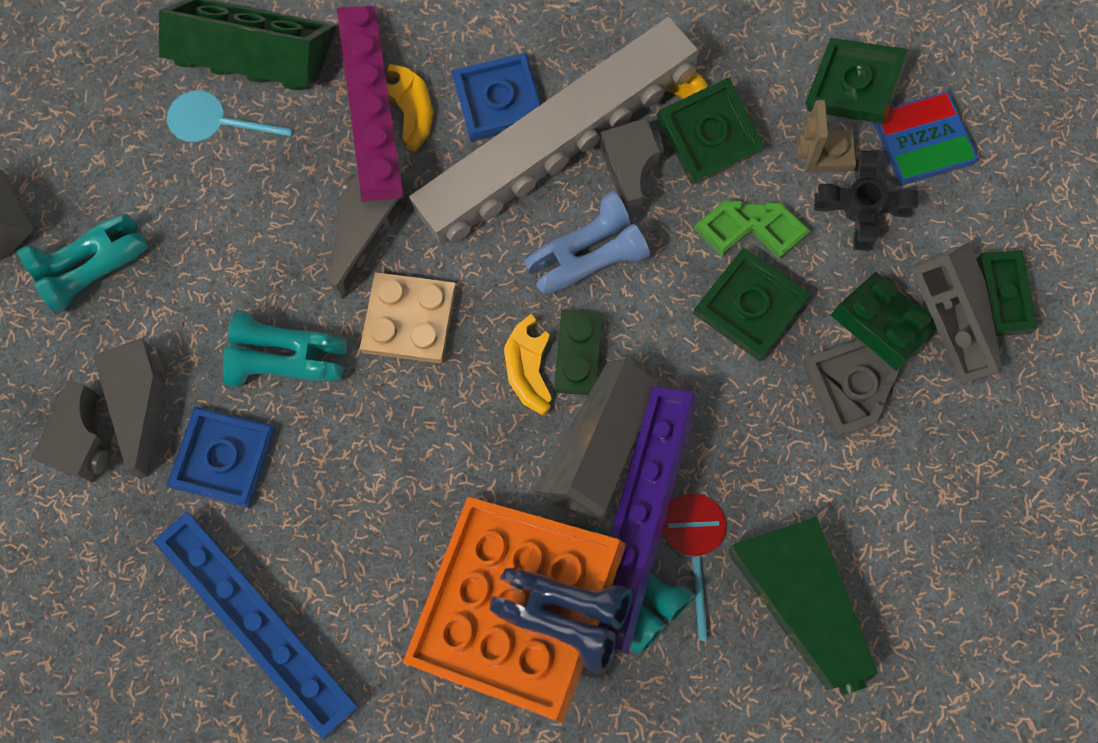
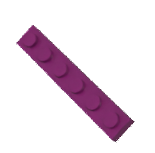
(369, 104)

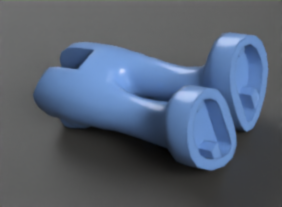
(612, 220)

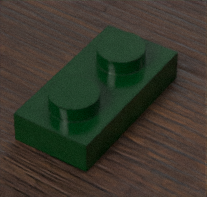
(1008, 292)
(577, 352)

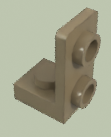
(824, 148)

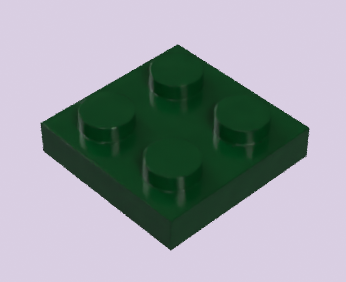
(858, 79)
(710, 130)
(751, 304)
(885, 320)

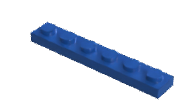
(256, 625)

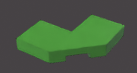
(769, 223)

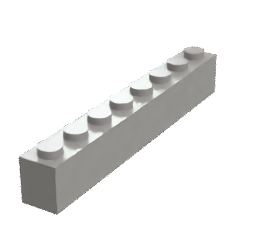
(555, 132)

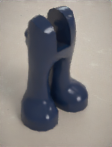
(592, 642)

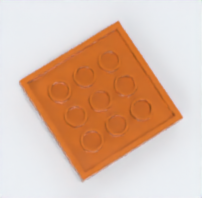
(476, 648)

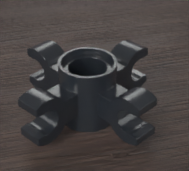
(867, 185)

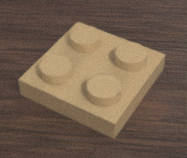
(408, 318)

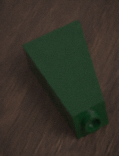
(807, 598)

